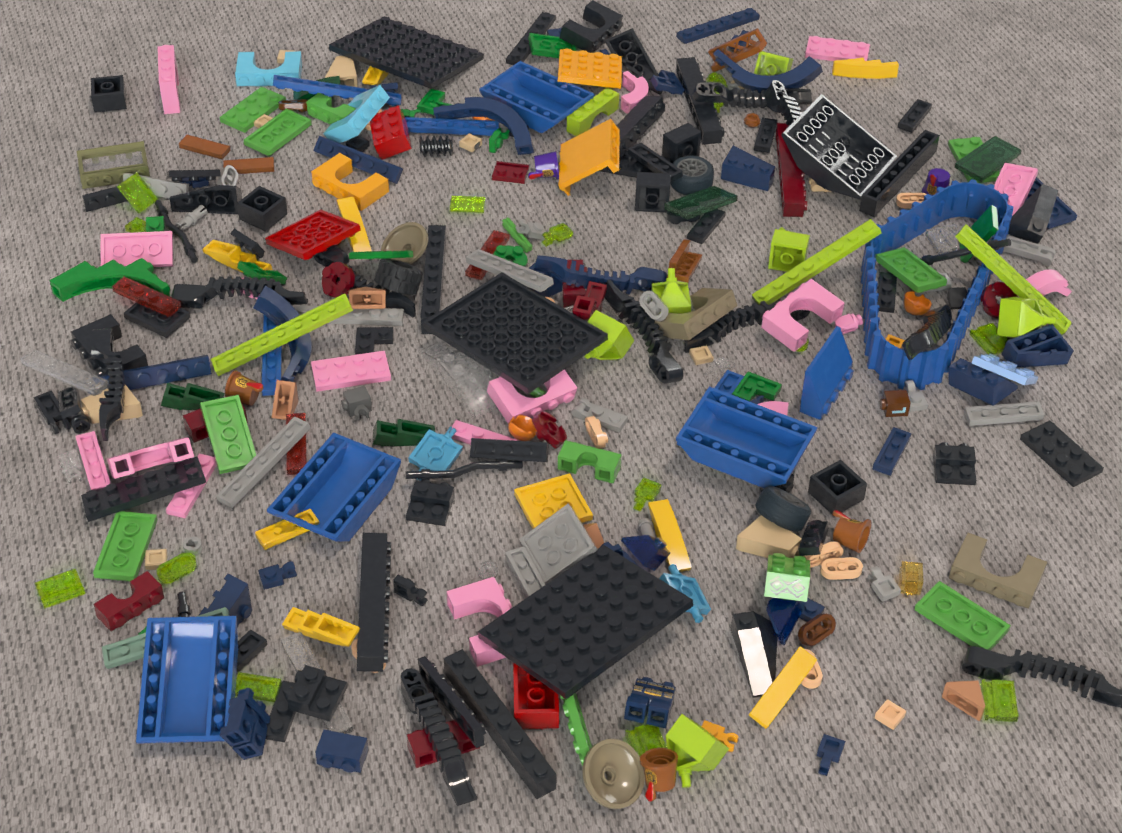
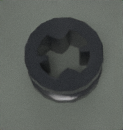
(75, 422)

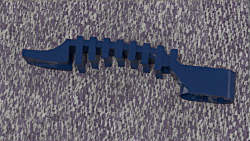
(640, 280)

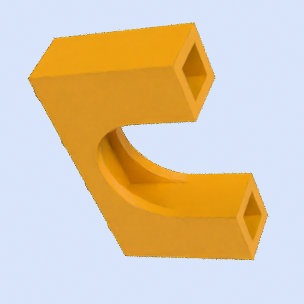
(338, 167)

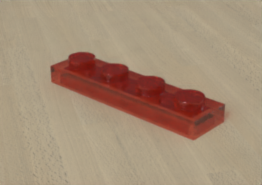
(495, 239)
(146, 296)
(297, 455)

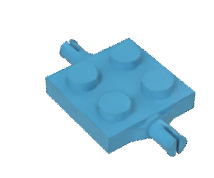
(436, 451)
(690, 588)

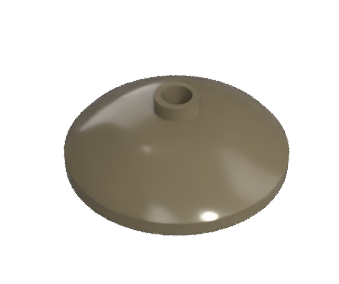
(407, 237)
(623, 772)

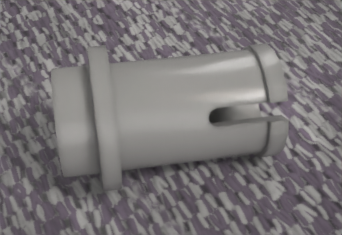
(645, 527)

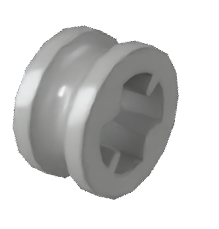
(192, 541)

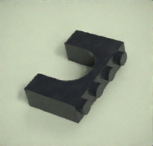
(591, 39)
(81, 339)

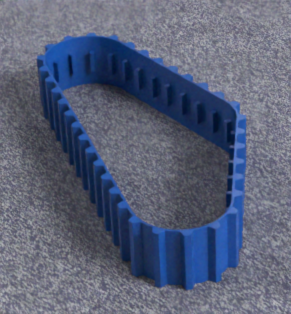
(957, 200)

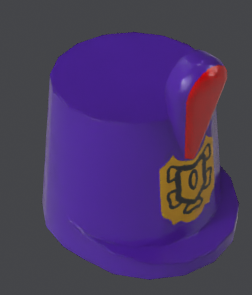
(545, 166)
(936, 178)

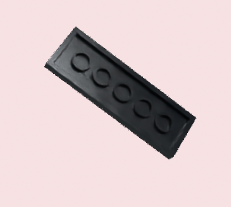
(143, 488)

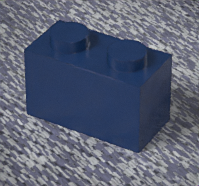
(342, 751)

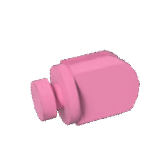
(848, 322)

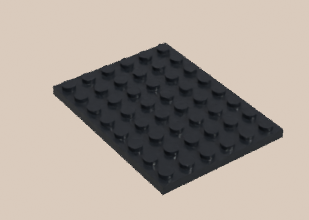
(406, 52)
(515, 332)
(585, 621)

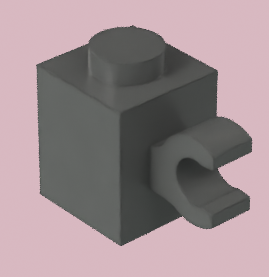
(357, 402)

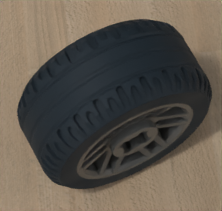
(697, 175)
(783, 508)

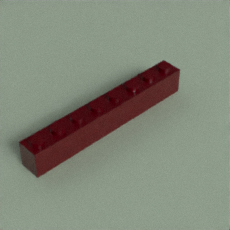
(791, 178)

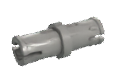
(191, 218)

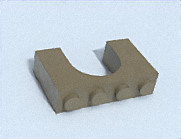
(709, 306)
(1016, 589)

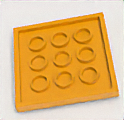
(590, 68)

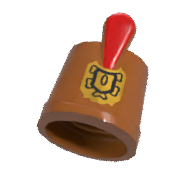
(244, 387)
(851, 532)
(659, 770)

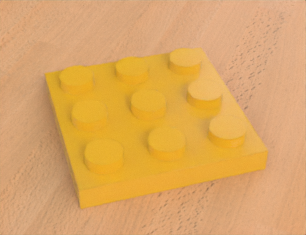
(548, 496)

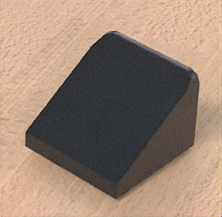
(955, 297)

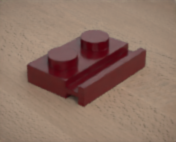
(510, 172)

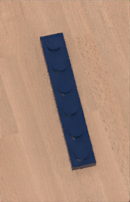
(718, 25)
(359, 159)
(166, 372)

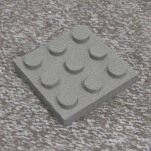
(558, 543)

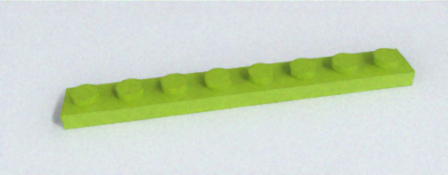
(817, 263)
(1009, 275)
(281, 334)

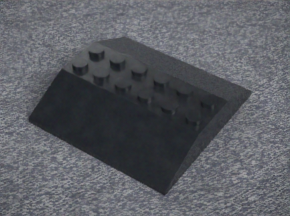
(836, 149)

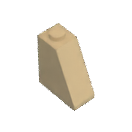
(345, 69)
(91, 406)
(767, 538)

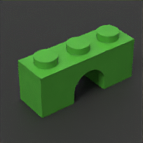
(321, 108)
(576, 455)

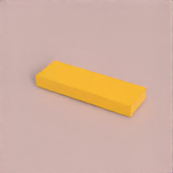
(284, 530)

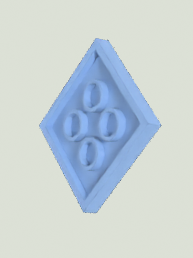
(1005, 369)

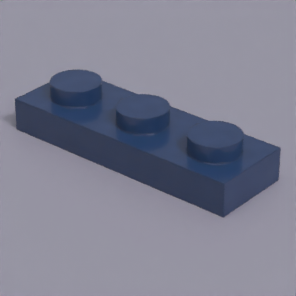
(891, 451)

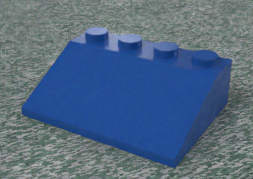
(826, 376)

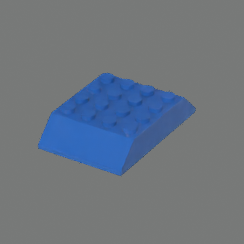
(536, 95)
(744, 439)
(339, 486)
(187, 679)

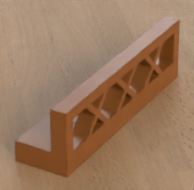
(743, 52)
(684, 262)

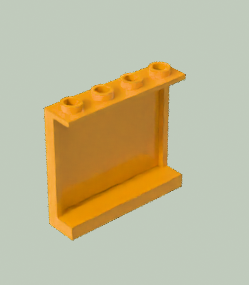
(589, 154)

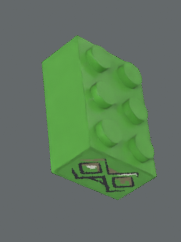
(787, 577)

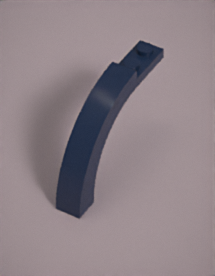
(795, 78)
(494, 110)
(281, 311)

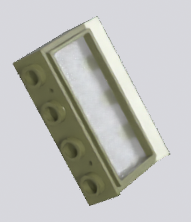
(108, 164)

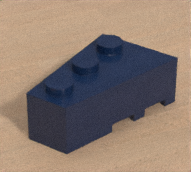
(747, 170)

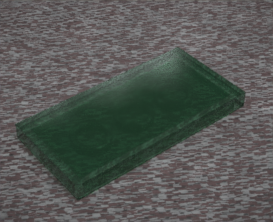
(987, 158)
(700, 202)

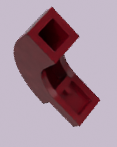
(593, 299)

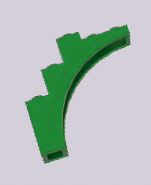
(88, 278)

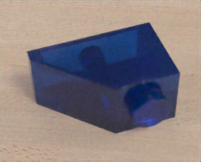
(647, 550)
(783, 616)

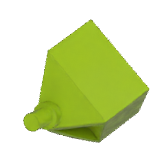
(772, 64)
(787, 249)
(673, 294)
(1021, 316)
(618, 338)
(695, 748)

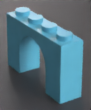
(249, 75)
(366, 106)

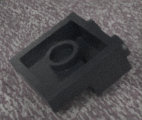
(954, 464)
(430, 502)
(315, 693)

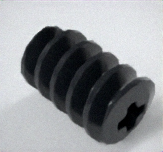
(436, 146)

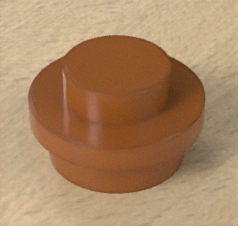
(752, 120)

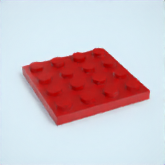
(313, 234)

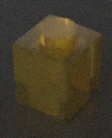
(911, 578)

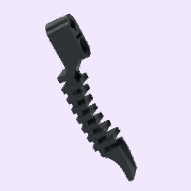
(705, 93)
(781, 103)
(197, 295)
(393, 299)
(731, 320)
(935, 326)
(662, 362)
(112, 405)
(995, 666)
(434, 724)

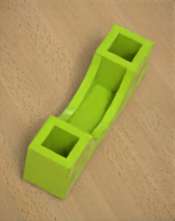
(582, 118)

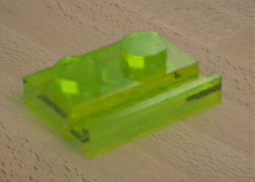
(137, 193)
(988, 339)
(60, 588)
(999, 700)
(645, 738)

